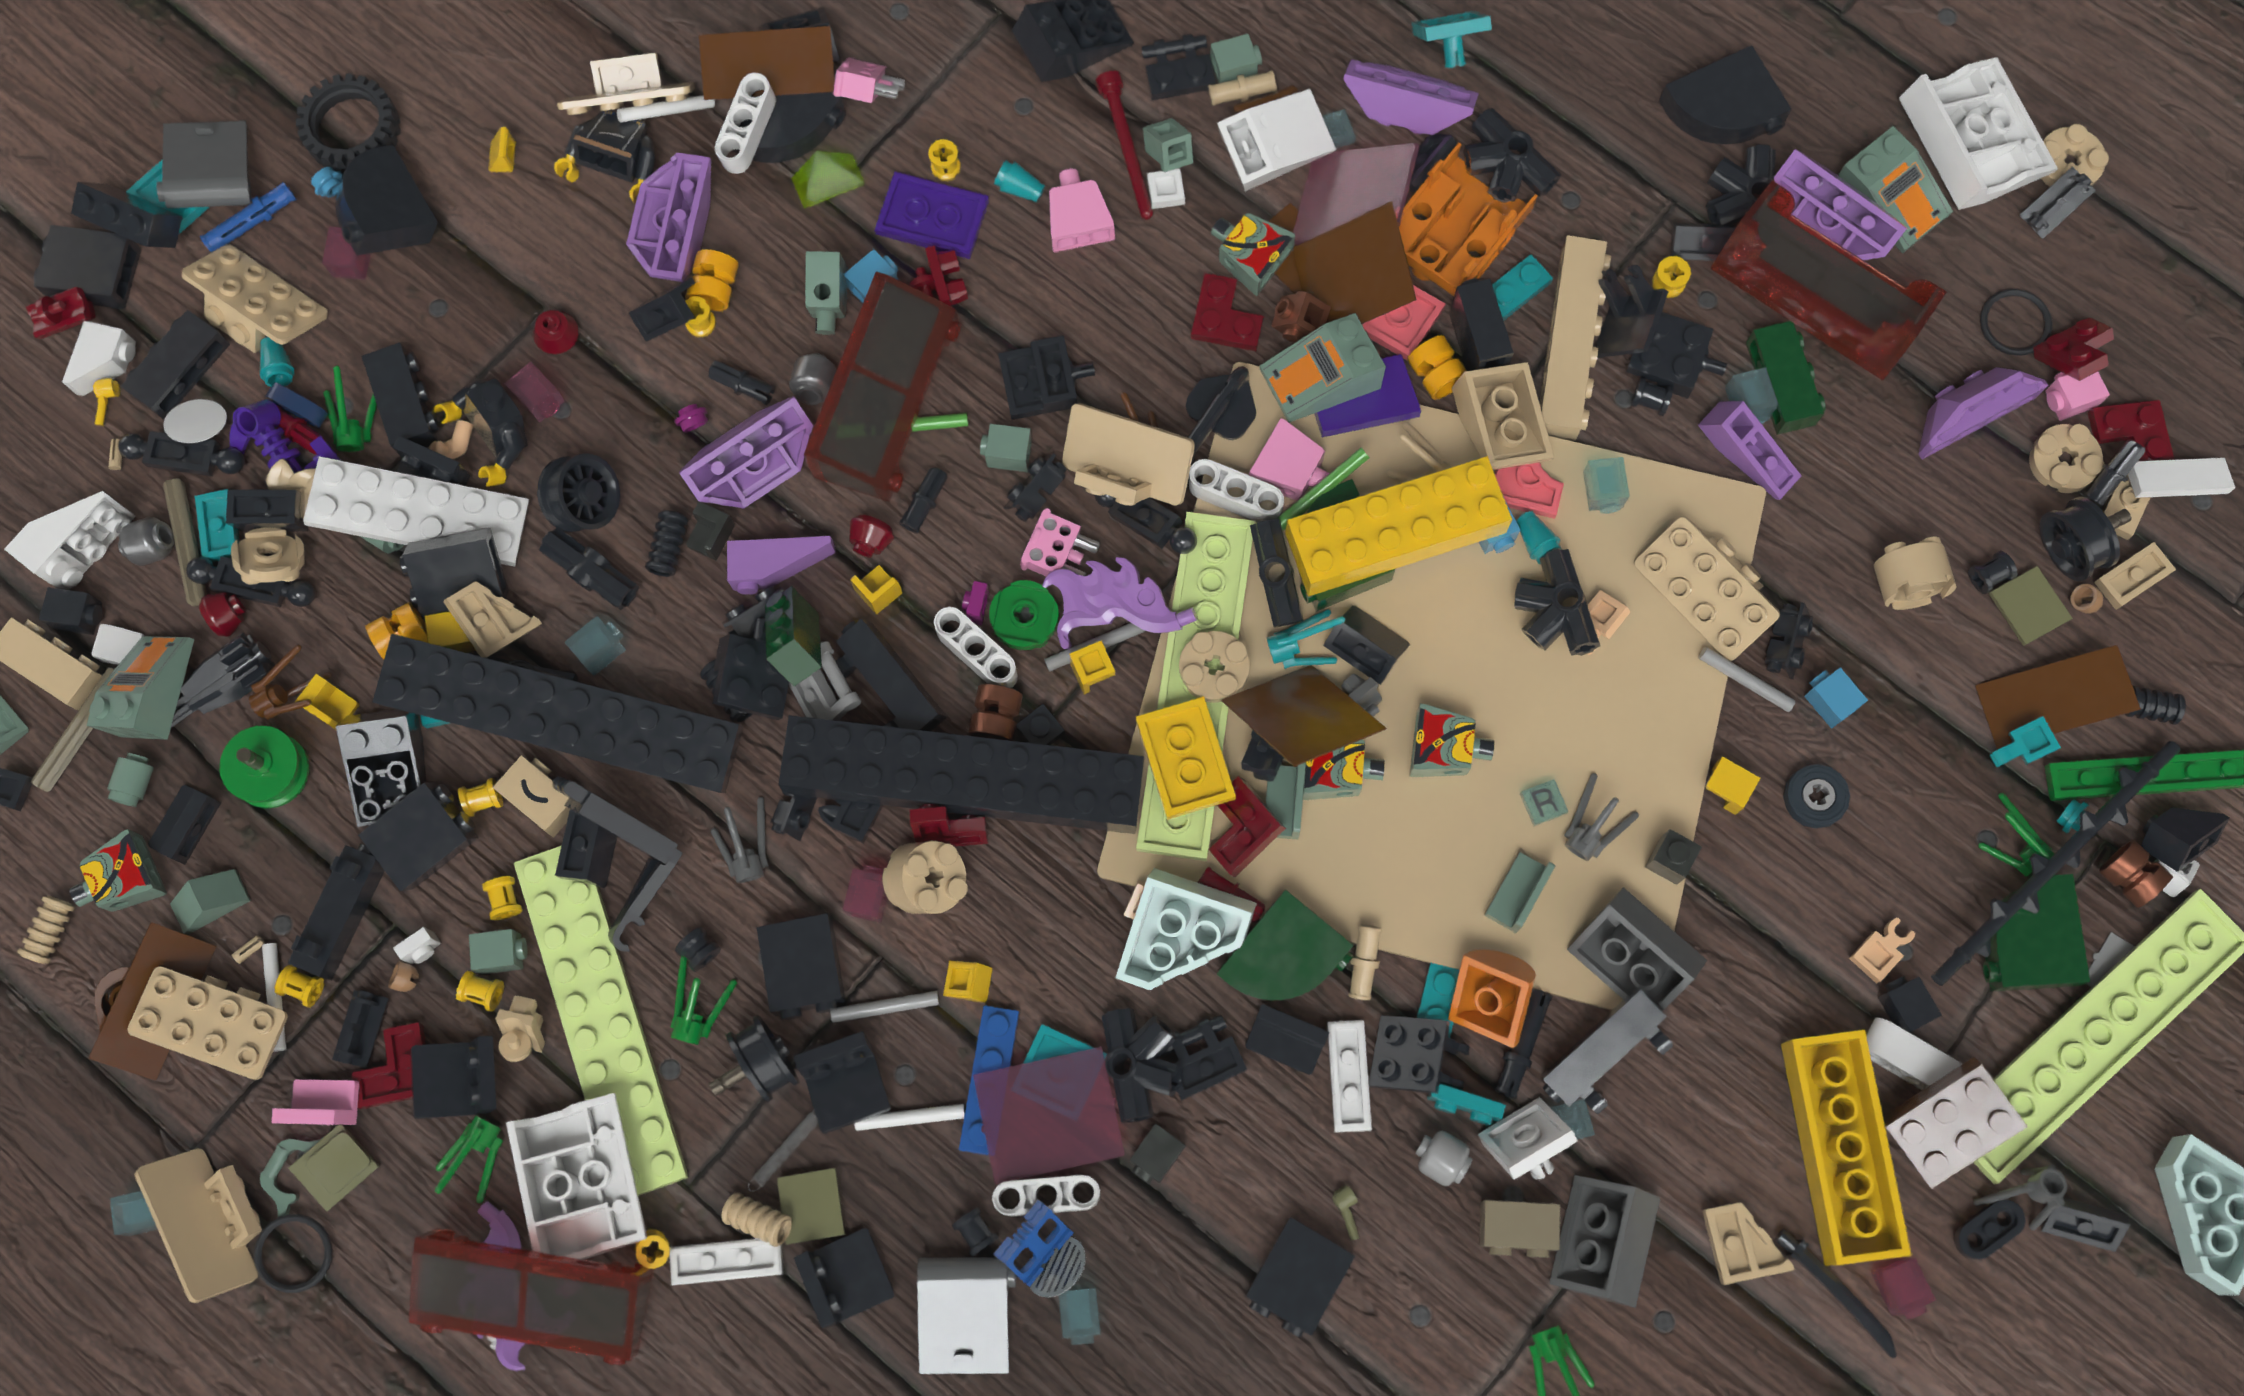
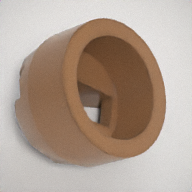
(2087, 592)
(401, 977)

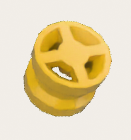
(1664, 276)

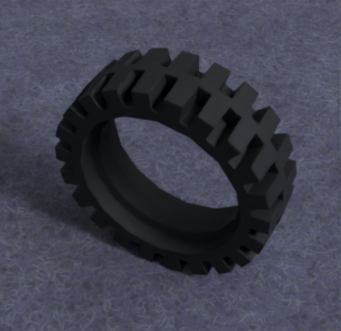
(335, 93)

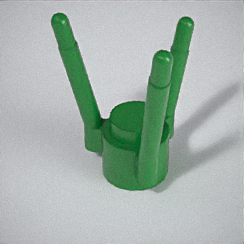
(347, 433)
(2035, 843)
(686, 1024)
(479, 1136)
(1556, 1346)

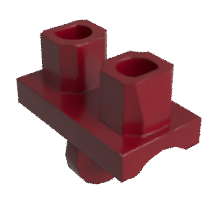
(940, 264)
(60, 312)

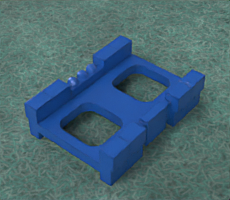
(1028, 1238)

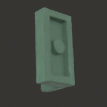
(1285, 798)
(1519, 892)

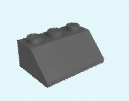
(1635, 948)
(1605, 1240)

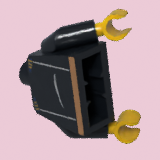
(610, 148)

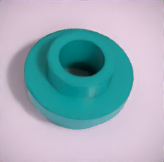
(2071, 816)

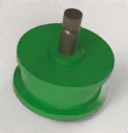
(264, 767)

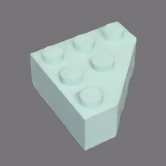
(1180, 929)
(2205, 1212)

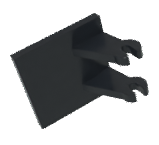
(1632, 318)
(1411, 1055)

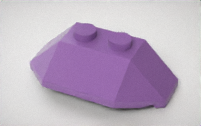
(1407, 97)
(1838, 208)
(671, 217)
(1976, 405)
(751, 456)

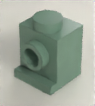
(1168, 144)

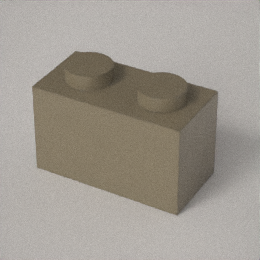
(1519, 1226)

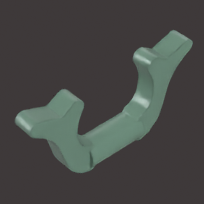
(269, 1174)

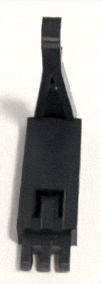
(633, 833)

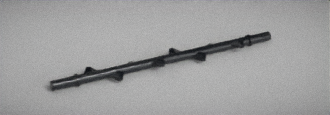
(2045, 869)

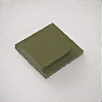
(2030, 606)
(334, 1167)
(812, 1204)

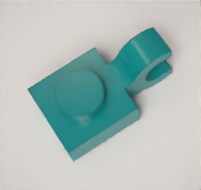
(2029, 742)

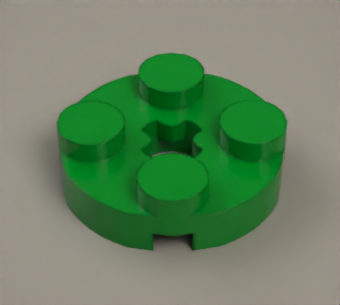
(1034, 632)

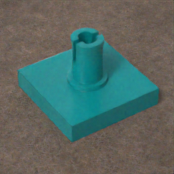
(1451, 30)

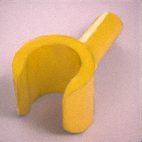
(103, 390)

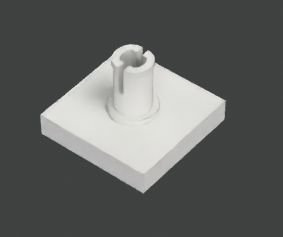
(1528, 1139)

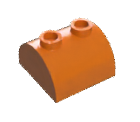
(1493, 995)

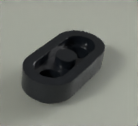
(1988, 1231)

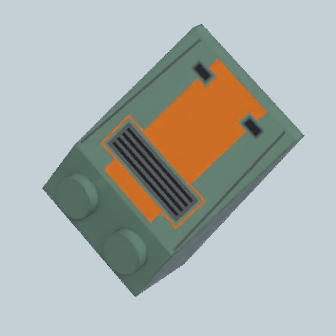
(1899, 182)
(1324, 369)
(143, 689)

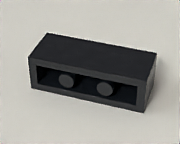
(126, 215)
(175, 364)
(401, 395)

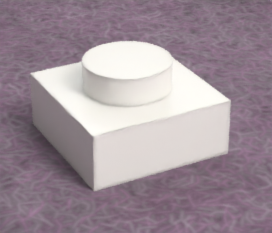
(1166, 189)
(417, 946)

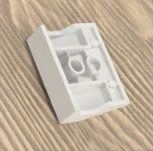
(1977, 132)
(577, 1180)

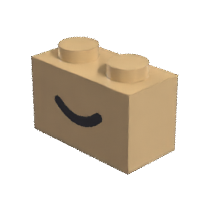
(533, 794)

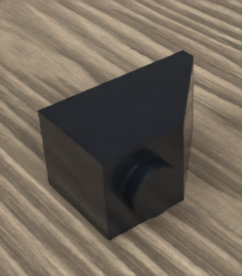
(2182, 835)

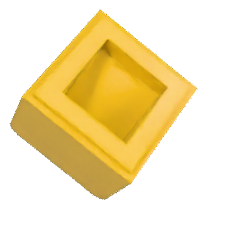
(502, 152)
(967, 981)

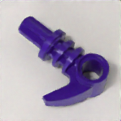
(259, 422)

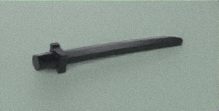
(1798, 1251)

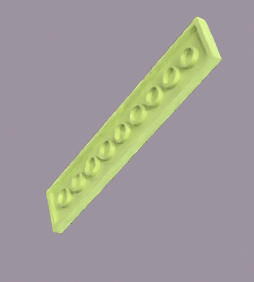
(1215, 585)
(600, 1015)
(2113, 1024)

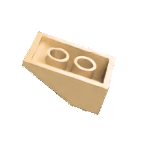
(1503, 415)

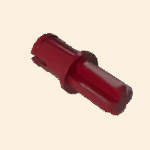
(297, 430)
(1216, 881)

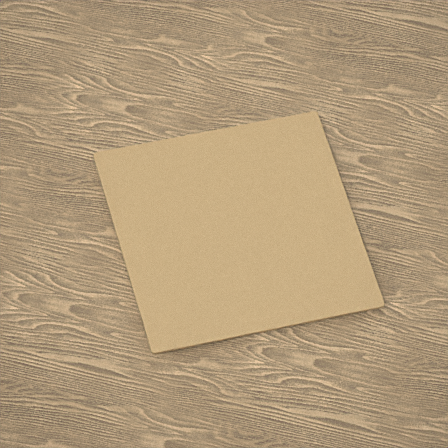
(1435, 849)

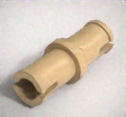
(1242, 88)
(1365, 962)

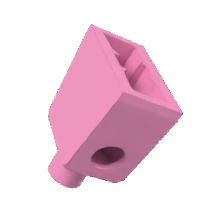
(1078, 213)
(1290, 461)

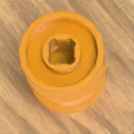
(713, 275)
(1436, 364)
(403, 622)

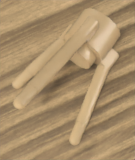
(1430, 455)

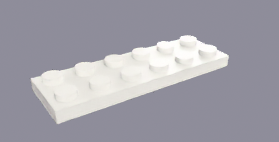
(410, 507)

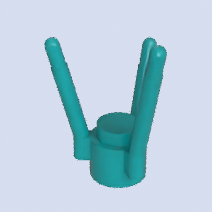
(1284, 643)

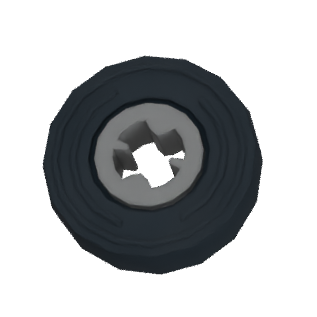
(1832, 805)

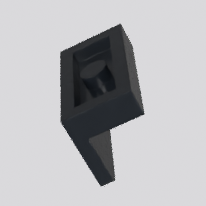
(663, 311)
(264, 509)
(1366, 644)
(184, 824)
(585, 852)
(1286, 1040)

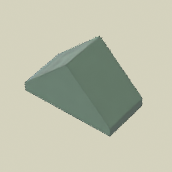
(208, 899)

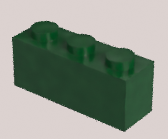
(1790, 374)
(792, 635)

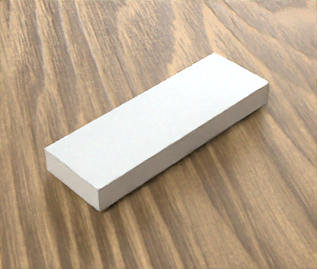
(2181, 477)
(1349, 1076)
(724, 1261)

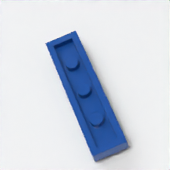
(992, 1053)

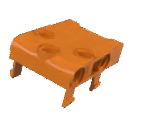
(1458, 221)

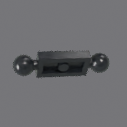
(192, 458)
(1152, 522)
(228, 580)

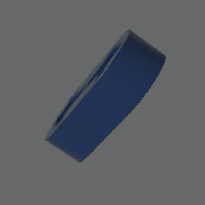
(296, 405)

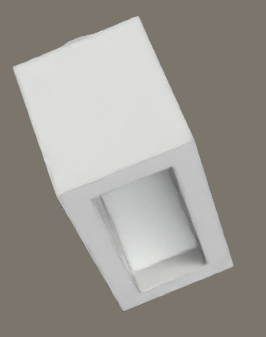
(98, 354)

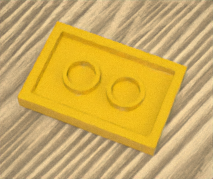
(1185, 758)

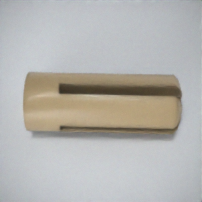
(115, 457)
(239, 955)

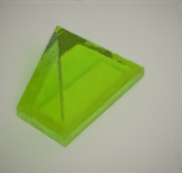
(826, 177)

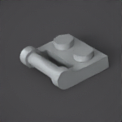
(816, 695)

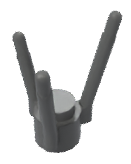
(1585, 840)
(746, 864)
(2043, 1186)

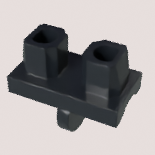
(1261, 759)

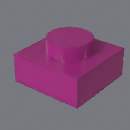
(976, 602)

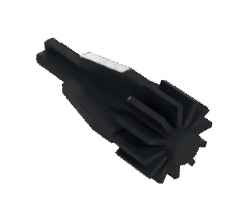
(224, 677)

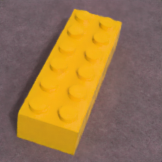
(1398, 526)
(1845, 1148)

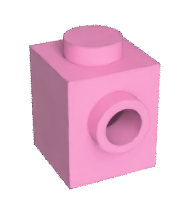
(2071, 397)

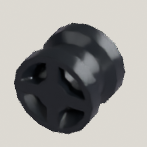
(697, 949)

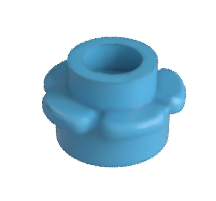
(327, 182)

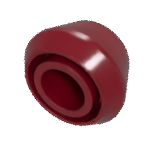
(555, 332)
(869, 535)
(222, 613)

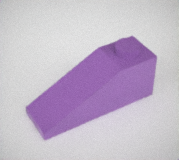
(1749, 446)
(770, 561)

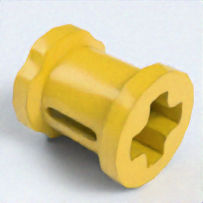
(936, 156)
(701, 324)
(479, 797)
(502, 898)
(299, 986)
(480, 990)
(659, 1257)

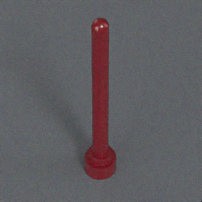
(1110, 86)

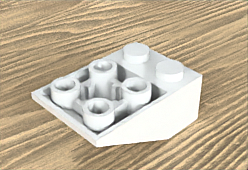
(1275, 138)
(70, 539)

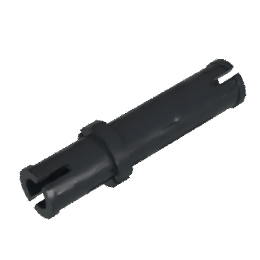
(1518, 1058)

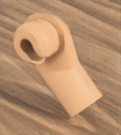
(458, 444)

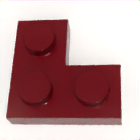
(1217, 322)
(2076, 349)
(2134, 421)
(932, 824)
(1251, 831)
(393, 1081)

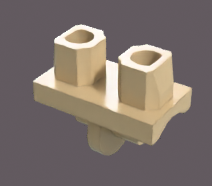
(520, 1029)

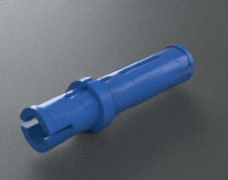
(280, 195)

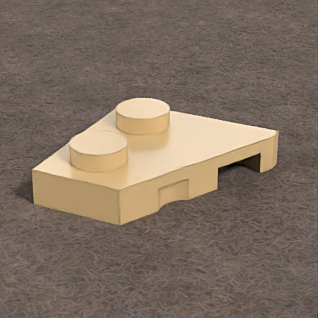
(488, 619)
(1741, 1246)

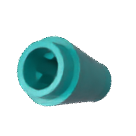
(1018, 182)
(274, 363)
(1537, 536)

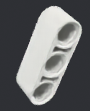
(741, 109)
(1227, 478)
(968, 634)
(1907, 1054)
(1028, 1194)

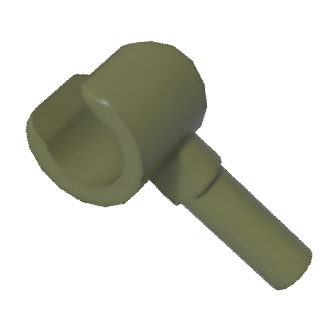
(1343, 1199)

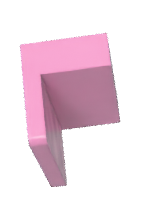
(321, 1103)

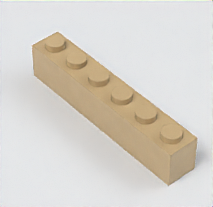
(1572, 336)

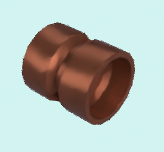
(986, 721)
(2137, 875)

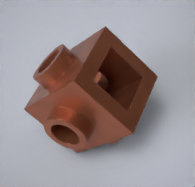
(1299, 315)

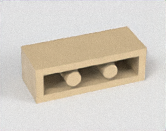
(48, 662)

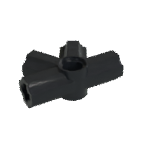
(1508, 168)
(1740, 184)
(1547, 600)
(1147, 1070)

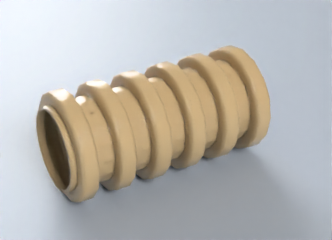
(46, 929)
(756, 1219)

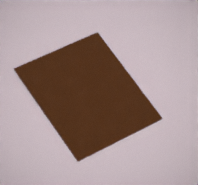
(1358, 266)
(1303, 715)

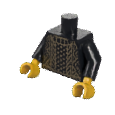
(494, 419)

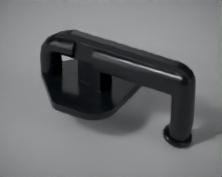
(1221, 406)

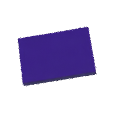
(931, 214)
(1390, 404)

